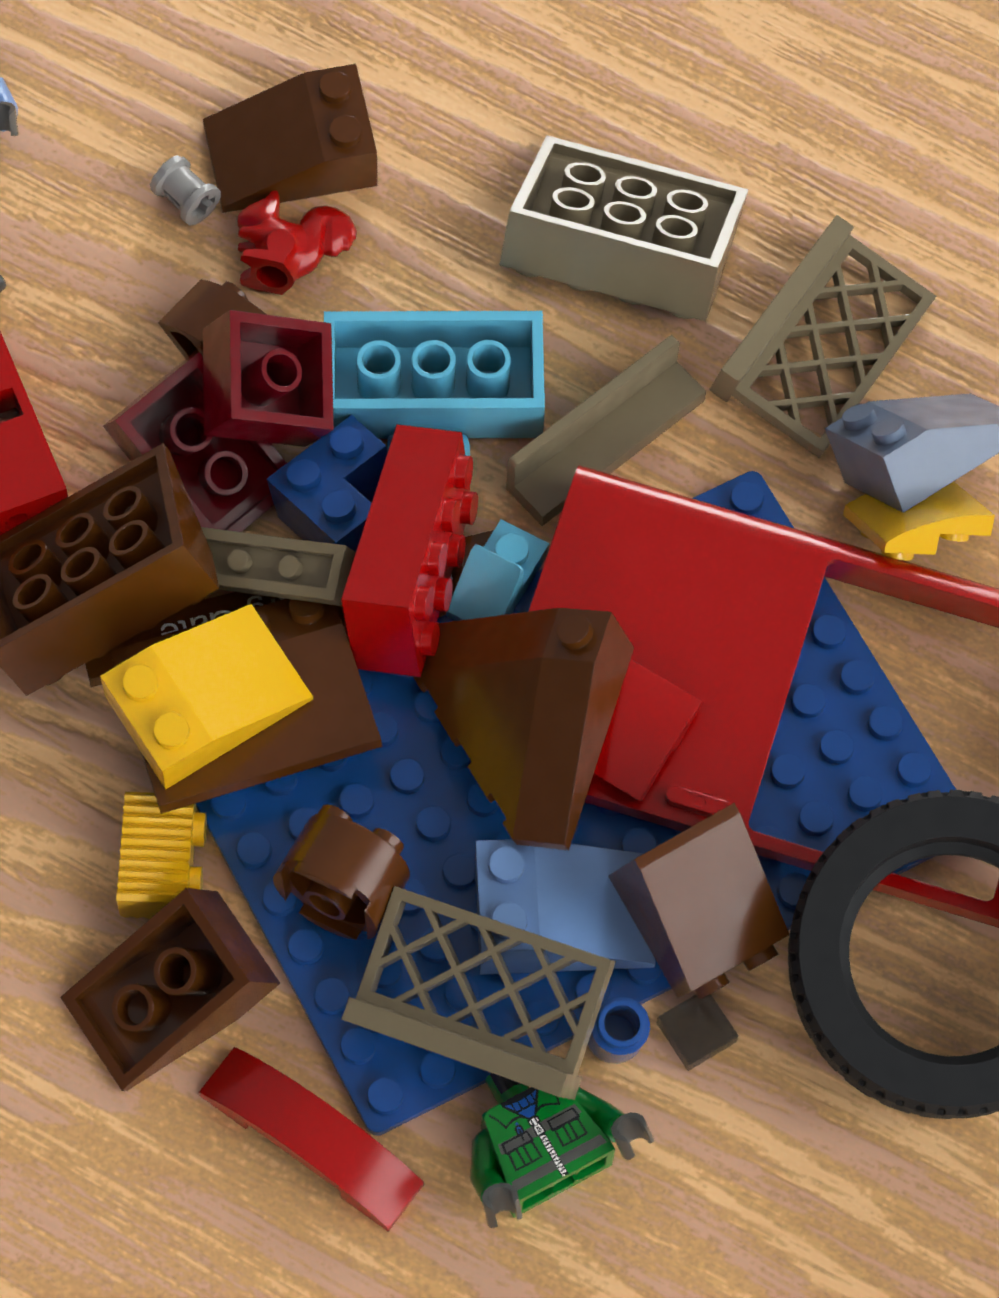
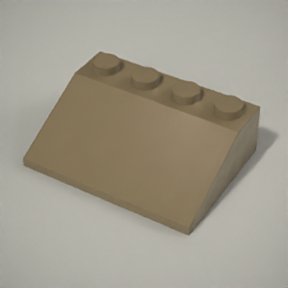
(623, 228)

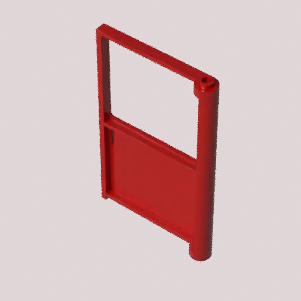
(724, 616)

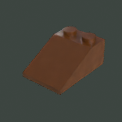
(294, 139)
(169, 987)

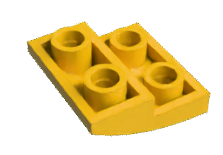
(901, 535)

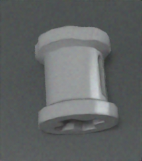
(185, 190)

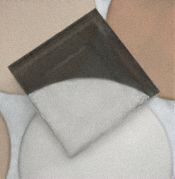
(697, 1030)

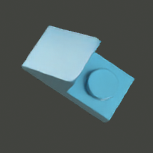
(497, 573)

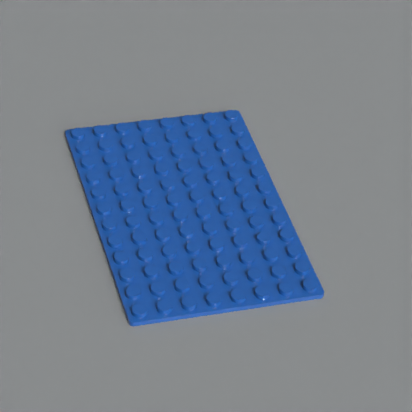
(833, 760)

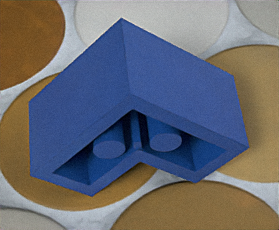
(330, 485)

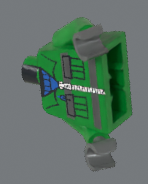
(544, 1145)

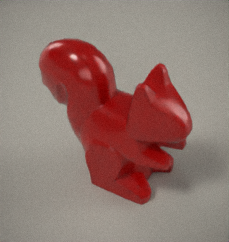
(285, 250)

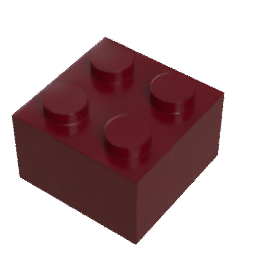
(267, 378)

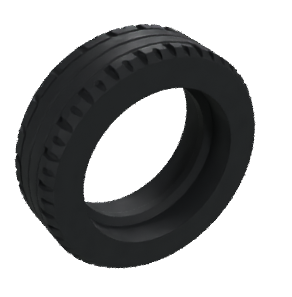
(820, 963)

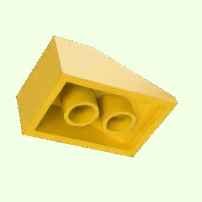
(203, 692)

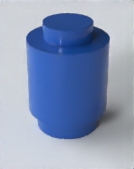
(619, 1030)

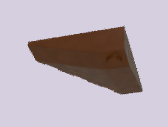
(530, 709)

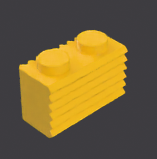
(157, 854)

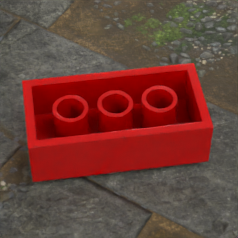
(409, 551)

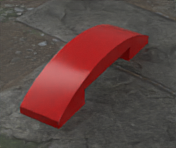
(313, 1135)

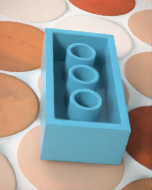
(440, 371)

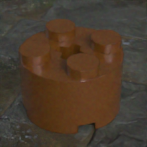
(342, 873)

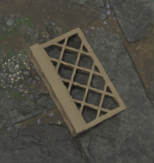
(787, 310)
(464, 1042)

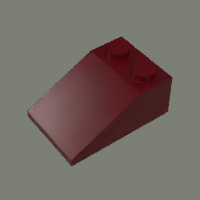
(219, 474)

